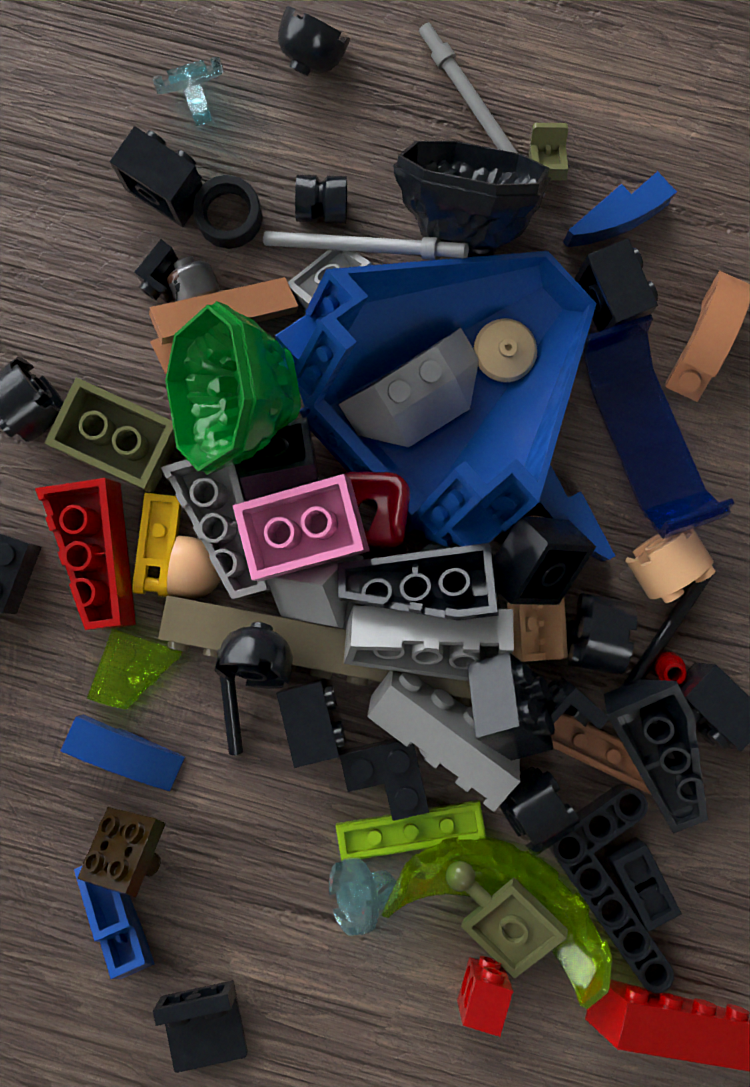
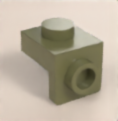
(549, 148)

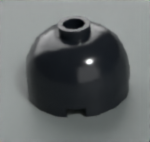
(310, 43)
(255, 655)

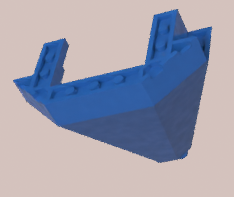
(495, 457)

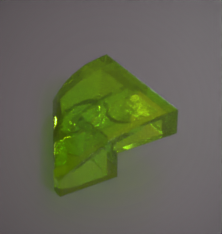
(129, 668)

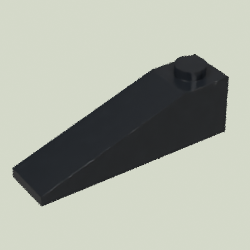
(435, 583)
(662, 742)

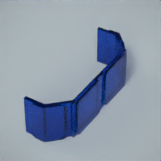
(647, 431)

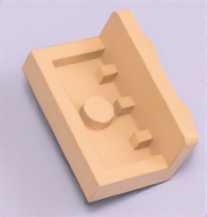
(539, 632)

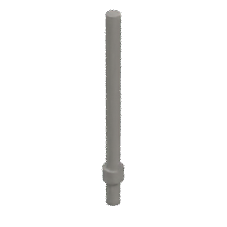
(445, 58)
(428, 248)

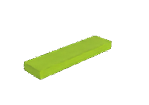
(384, 836)

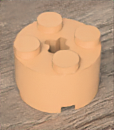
(670, 564)

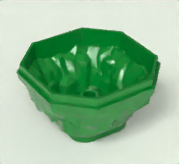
(228, 388)

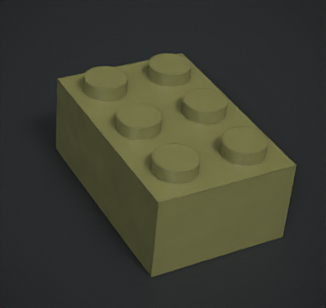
(113, 435)

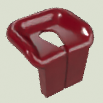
(393, 500)

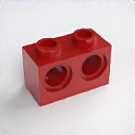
(484, 995)

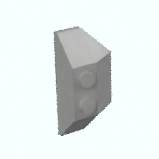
(417, 394)

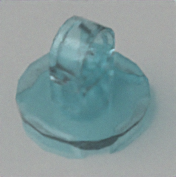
(189, 78)
(358, 895)

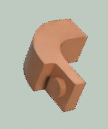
(712, 337)

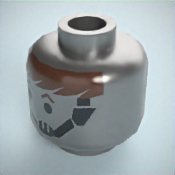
(191, 279)

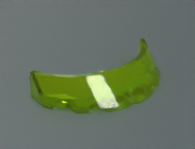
(495, 864)

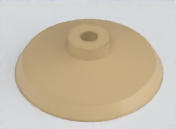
(505, 350)

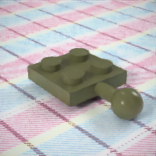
(509, 923)

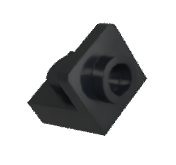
(155, 268)

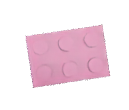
(301, 528)

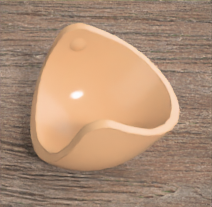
(190, 569)

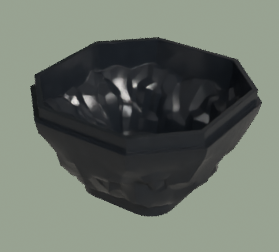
(470, 192)

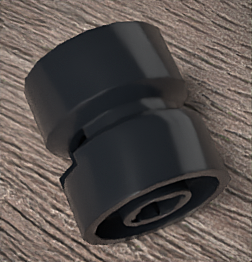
(321, 199)

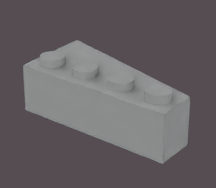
(210, 509)
(424, 642)
(443, 733)

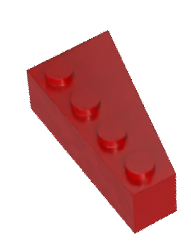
(93, 548)
(672, 1026)

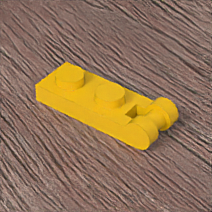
(156, 539)

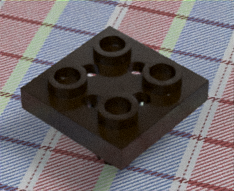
(123, 852)

